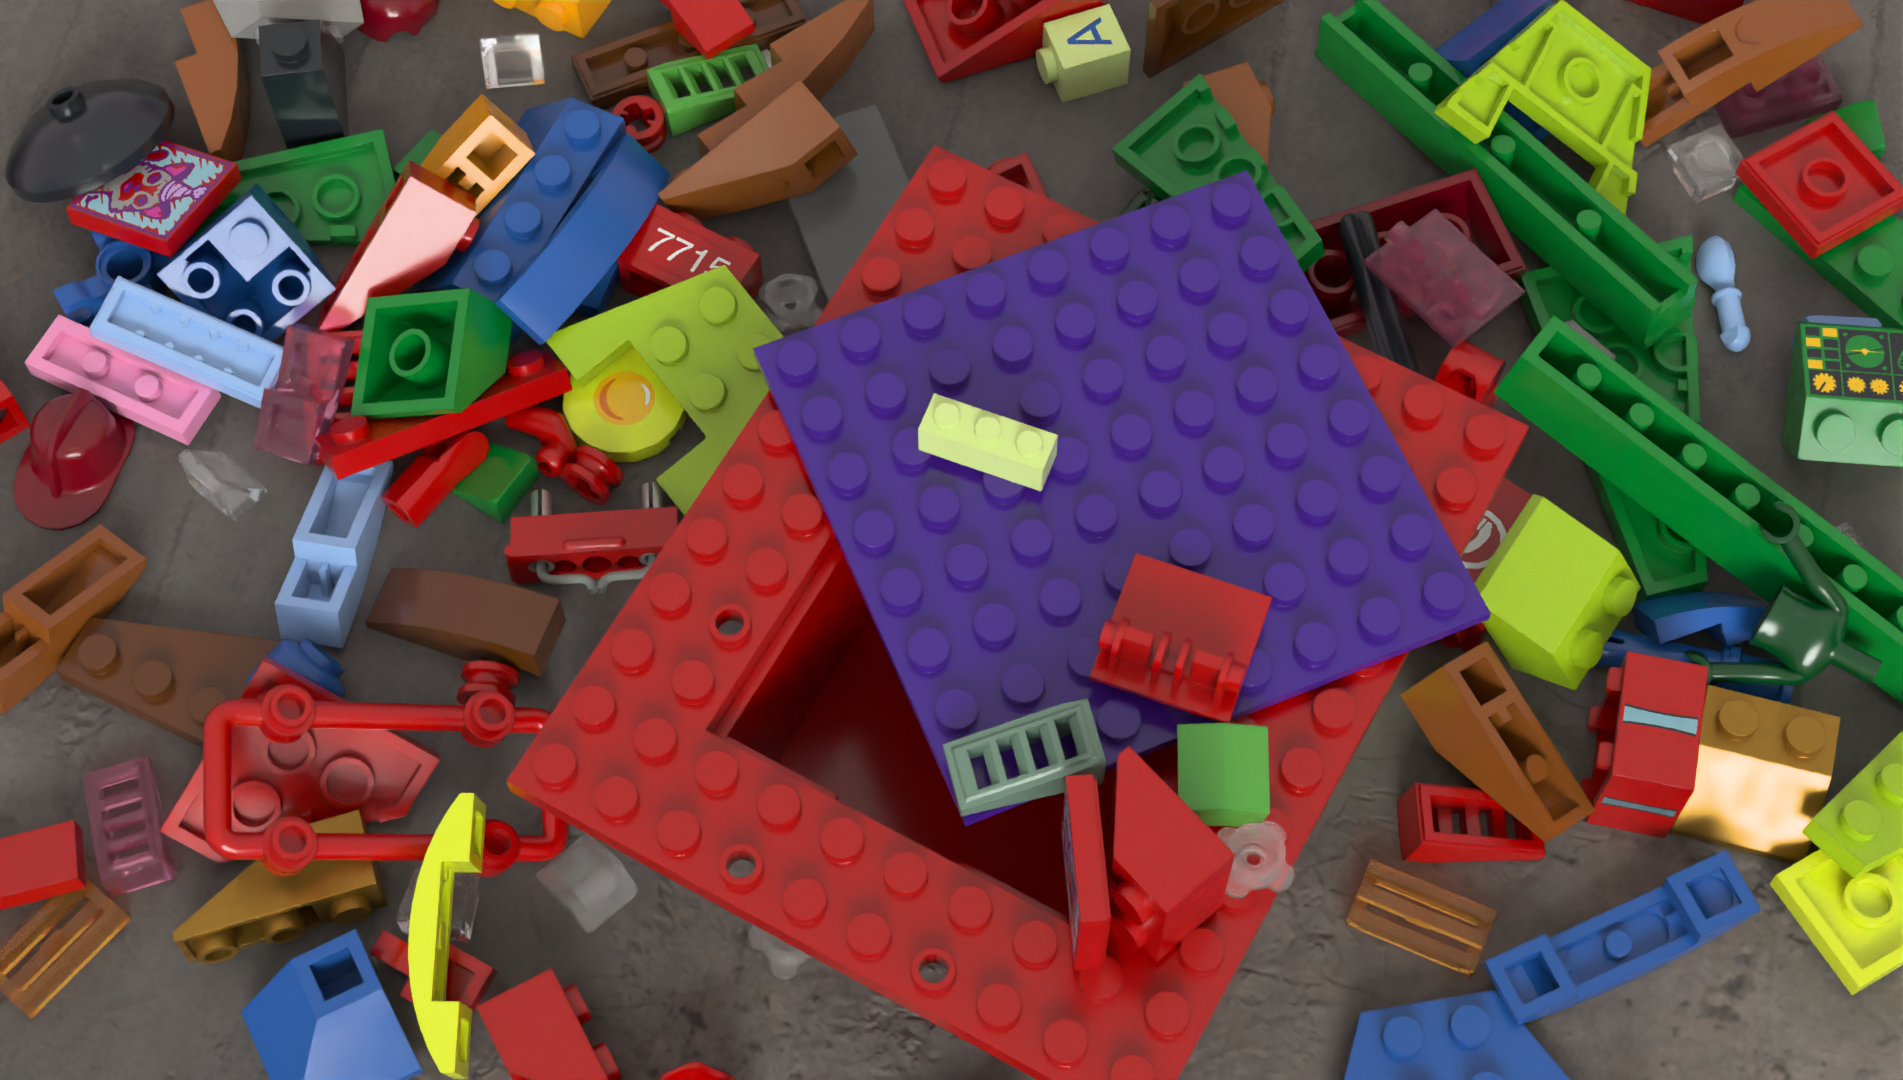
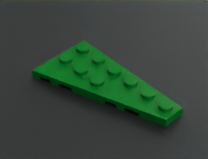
(1655, 552)

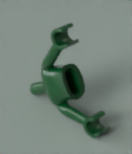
(1797, 629)

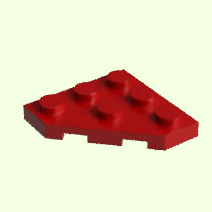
(306, 779)

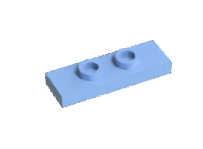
(187, 341)

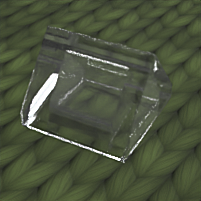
(513, 59)

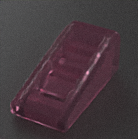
(142, 868)

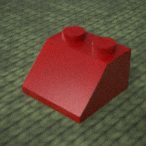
(1161, 861)

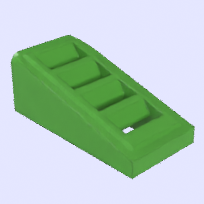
(687, 74)

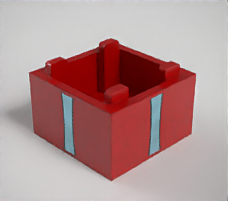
(1645, 744)

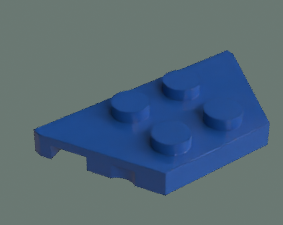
(1447, 1041)

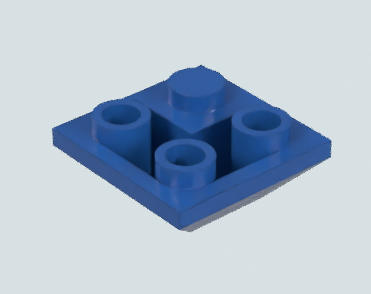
(250, 268)
(330, 1019)

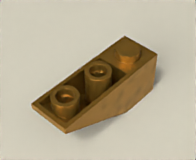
(281, 908)

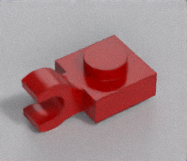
(466, 977)

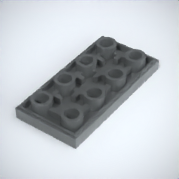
(852, 203)

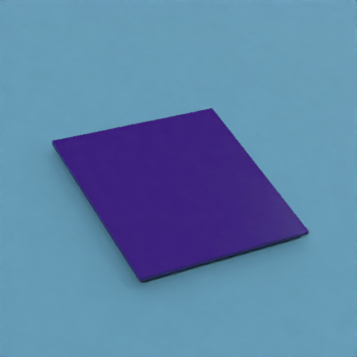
(1192, 427)

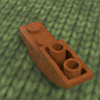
(1739, 48)

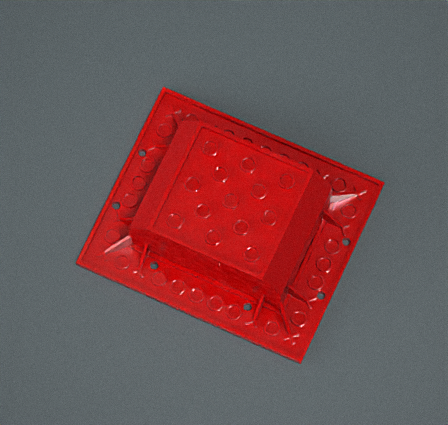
(817, 771)

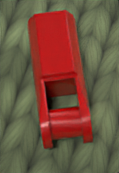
(435, 476)

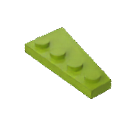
(1866, 817)

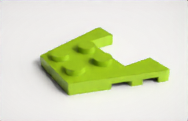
(1569, 83)
(702, 350)

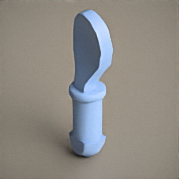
(1717, 268)

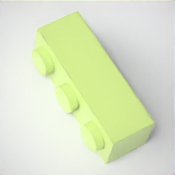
(987, 442)

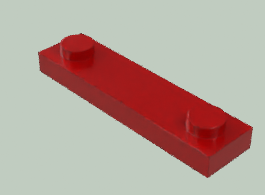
(363, 443)

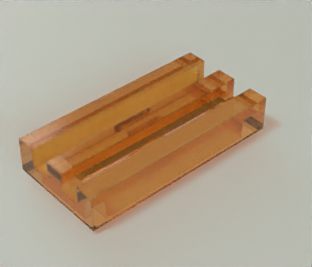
(1432, 896)
(71, 961)

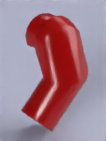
(552, 434)

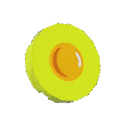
(624, 410)

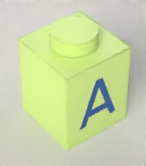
(1084, 53)

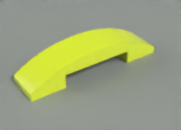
(454, 848)

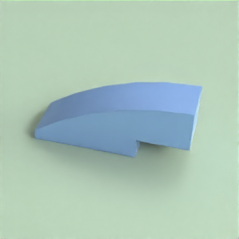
(333, 556)

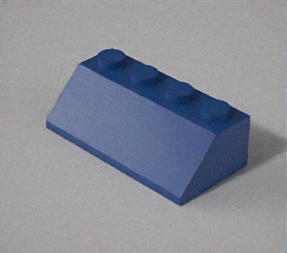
(516, 224)

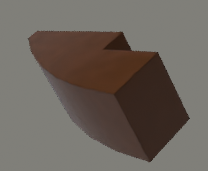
(469, 617)

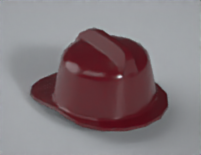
(71, 460)

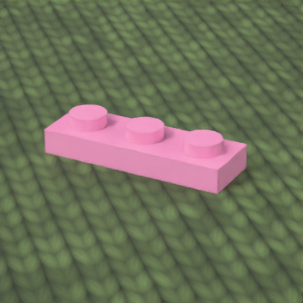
(122, 380)

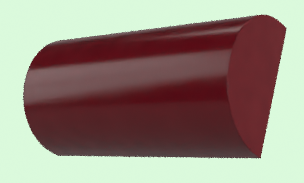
(1458, 198)

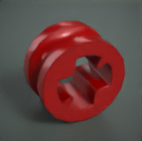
(651, 115)
(592, 475)
(487, 676)

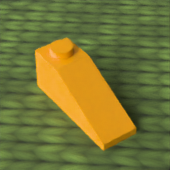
(480, 152)

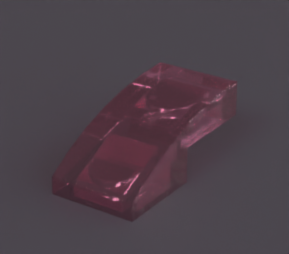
(306, 393)

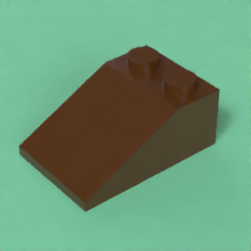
(1186, 26)

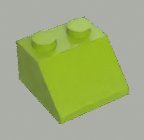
(1554, 594)

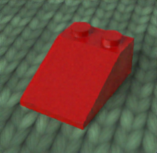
(985, 34)

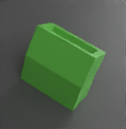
(1224, 772)

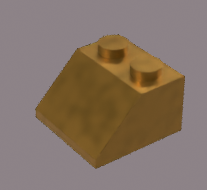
(1759, 775)

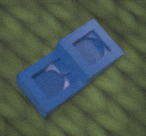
(1721, 615)

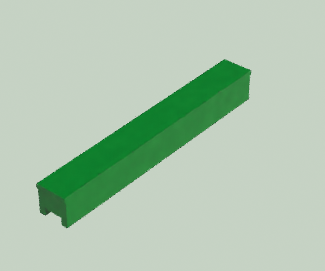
(1530, 186)

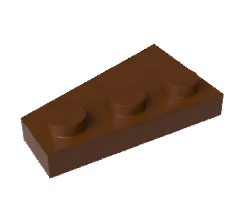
(161, 670)

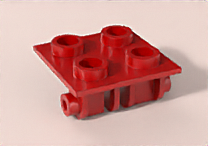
(1180, 638)

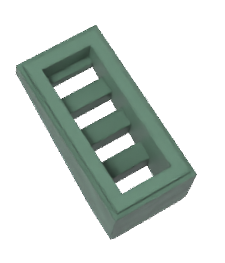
(1043, 726)

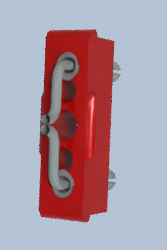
(588, 544)

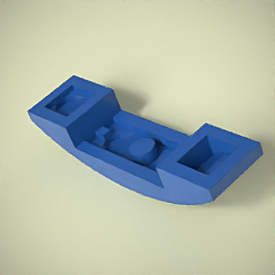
(586, 241)
(1623, 941)

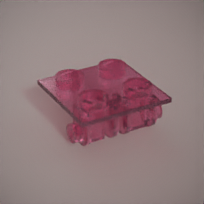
(1443, 277)

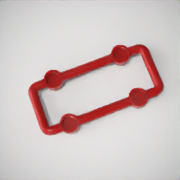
(292, 843)

